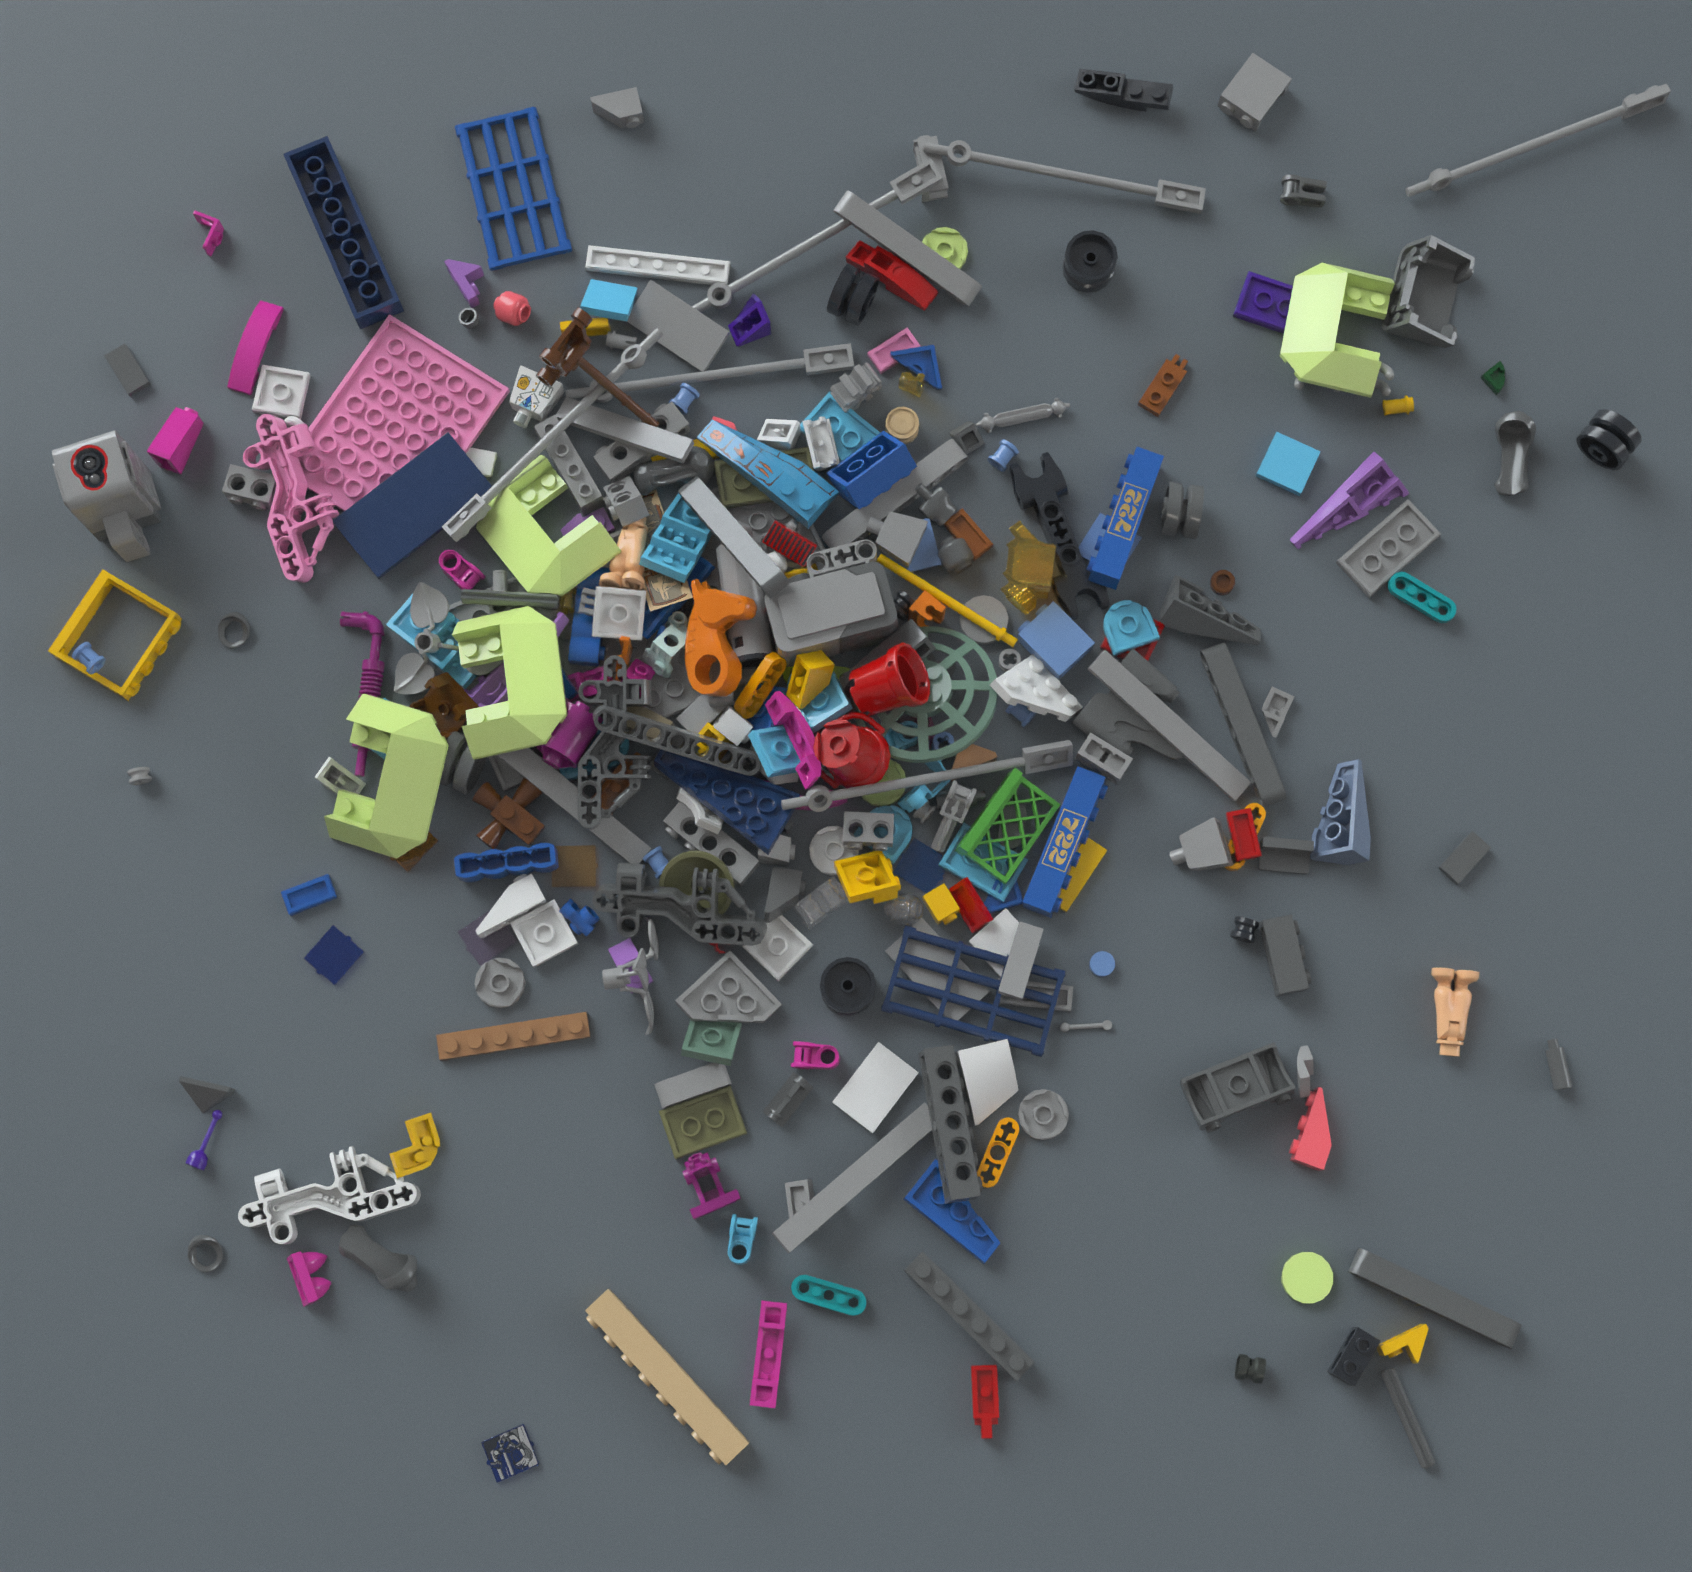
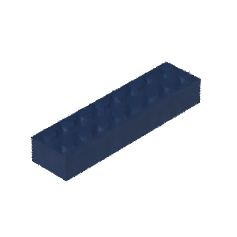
(343, 232)

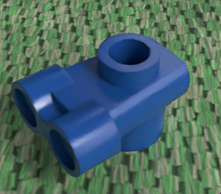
(581, 920)

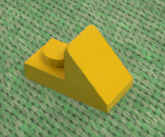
(1411, 1340)

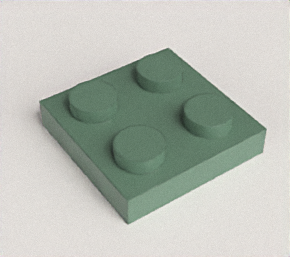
(711, 1041)

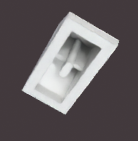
(780, 434)
(337, 778)

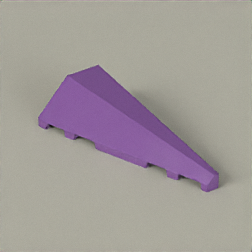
(1364, 490)
(493, 687)

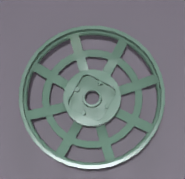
(940, 695)

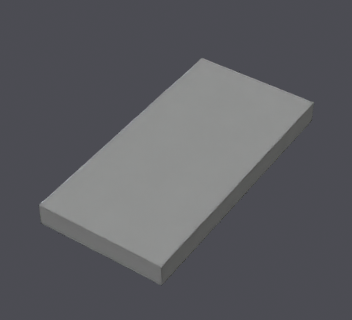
(683, 327)
(1388, 548)
(933, 978)

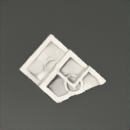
(988, 1077)

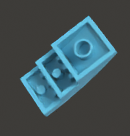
(676, 542)
(444, 659)

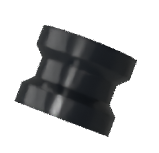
(902, 604)
(1244, 929)

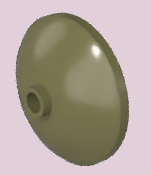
(680, 870)

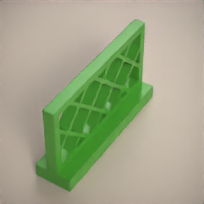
(994, 809)

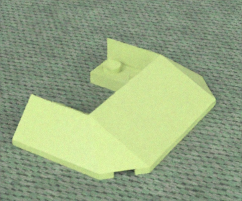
(1314, 321)
(528, 549)
(532, 675)
(407, 784)

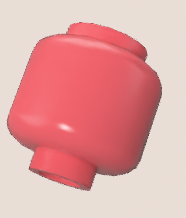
(512, 308)

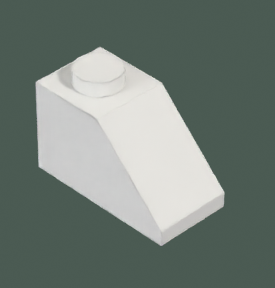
(733, 726)

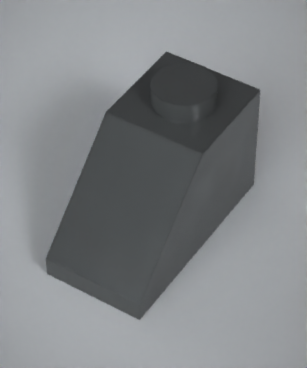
(783, 892)

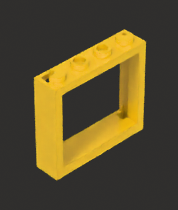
(84, 614)

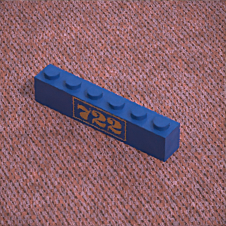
(1125, 519)
(1064, 841)

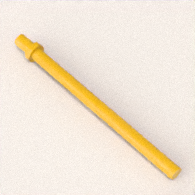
(999, 633)

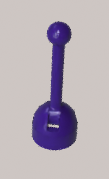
(198, 1158)

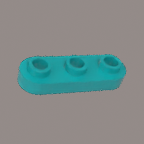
(1433, 598)
(816, 1295)

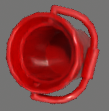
(852, 752)

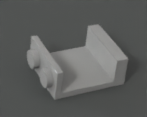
(1253, 91)

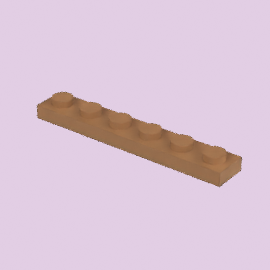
(513, 1036)

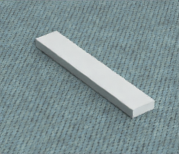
(657, 265)

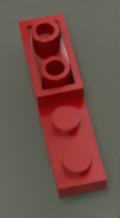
(894, 273)

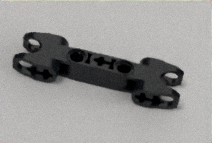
(1043, 495)

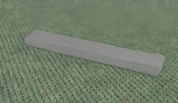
(629, 431)

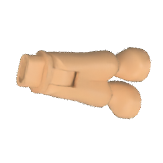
(625, 567)
(1452, 1007)

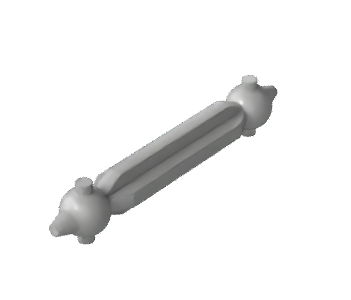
(1022, 415)

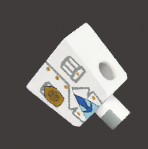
(533, 397)

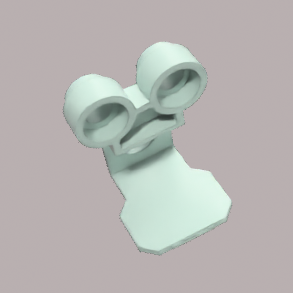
(660, 654)

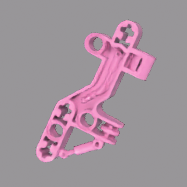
(289, 501)

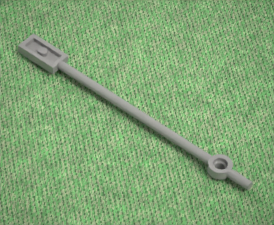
(1630, 106)
(904, 188)
(1166, 193)
(815, 361)
(477, 506)
(1033, 760)

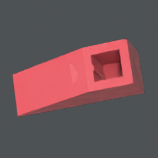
(1314, 1137)

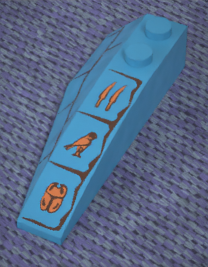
(774, 473)

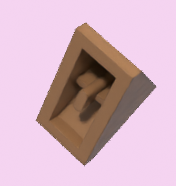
(973, 756)

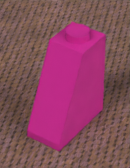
(176, 440)

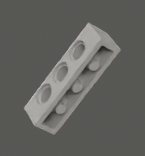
(571, 468)
(618, 469)
(745, 861)

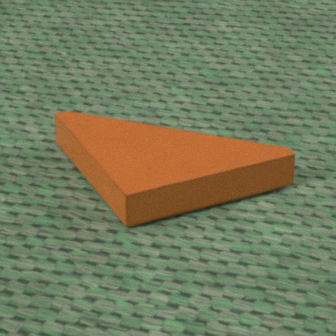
(626, 653)

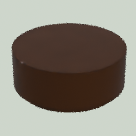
(1222, 582)

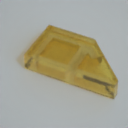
(912, 384)

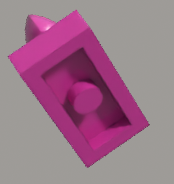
(301, 1267)

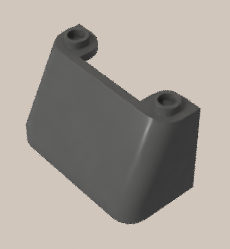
(1426, 290)

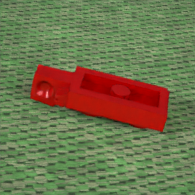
(985, 1398)

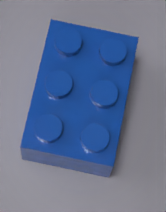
(872, 470)

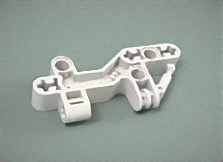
(282, 1205)

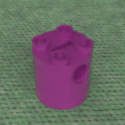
(570, 737)

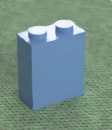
(1055, 639)

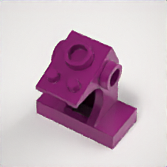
(698, 1167)

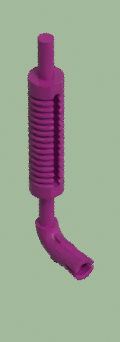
(371, 668)

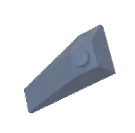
(1344, 825)

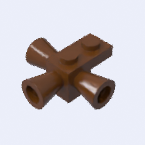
(509, 814)

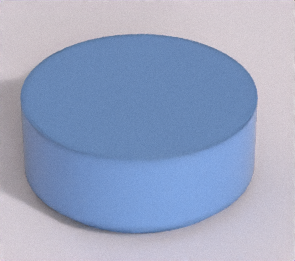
(1102, 964)

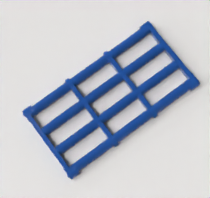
(529, 205)

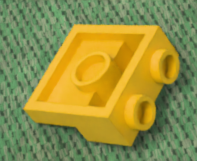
(868, 877)

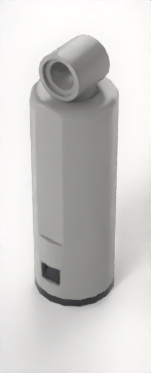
(748, 638)

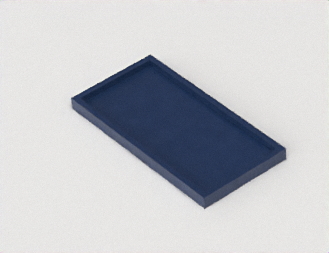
(411, 505)

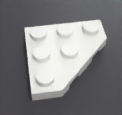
(1036, 688)

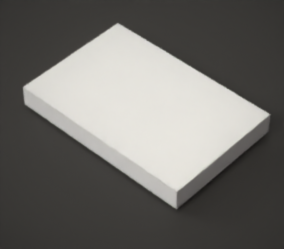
(875, 1087)

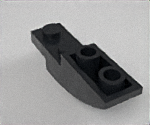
(1123, 92)

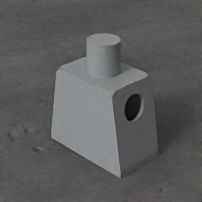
(898, 536)
(1203, 847)

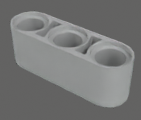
(692, 1084)

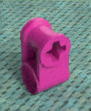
(464, 574)
(812, 1056)

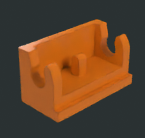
(926, 608)

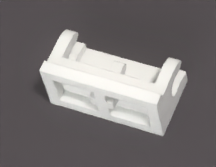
(821, 444)

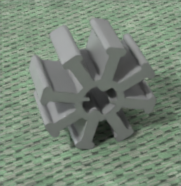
(856, 387)

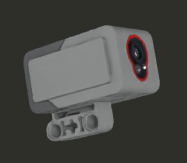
(109, 491)
(836, 607)

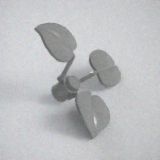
(412, 671)
(620, 976)

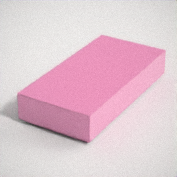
(881, 354)

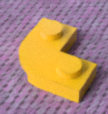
(423, 1149)

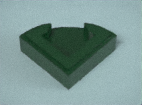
(1495, 377)

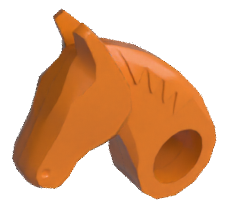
(706, 639)

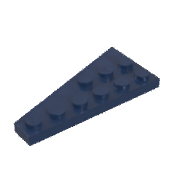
(738, 799)

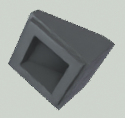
(967, 437)

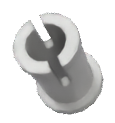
(619, 341)

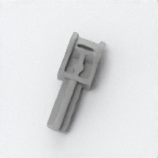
(953, 811)

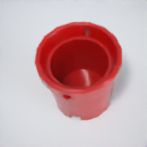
(891, 681)

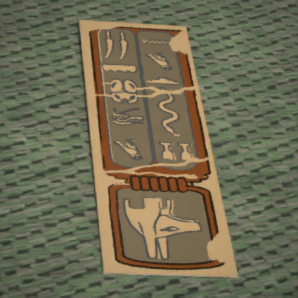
(659, 588)

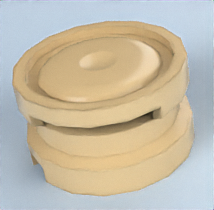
(902, 424)

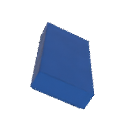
(309, 894)

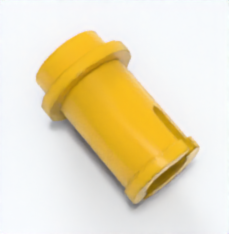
(1395, 406)

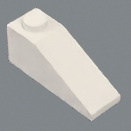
(514, 903)

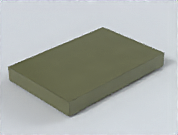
(702, 1122)

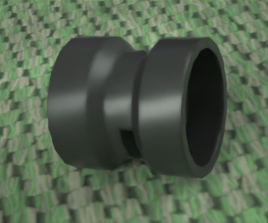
(1250, 1368)

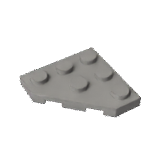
(728, 995)

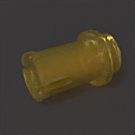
(567, 602)

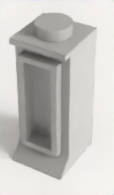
(940, 190)

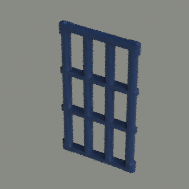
(947, 996)

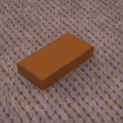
(962, 526)

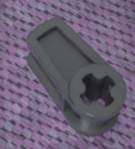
(1297, 188)

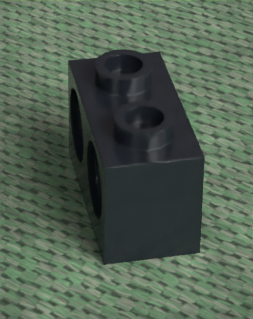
(1353, 1356)

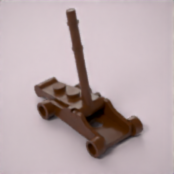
(568, 355)

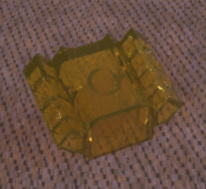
(1027, 569)

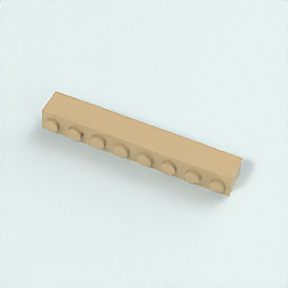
(667, 1377)

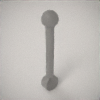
(1106, 1025)

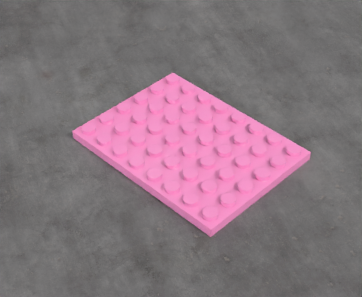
(393, 408)

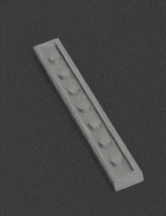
(1169, 725)
(566, 796)
(854, 1179)

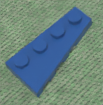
(954, 1219)

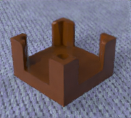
(446, 703)

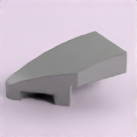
(1275, 709)
(1305, 1068)

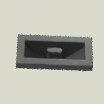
(204, 1093)

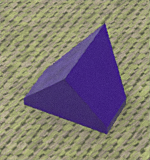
(750, 323)

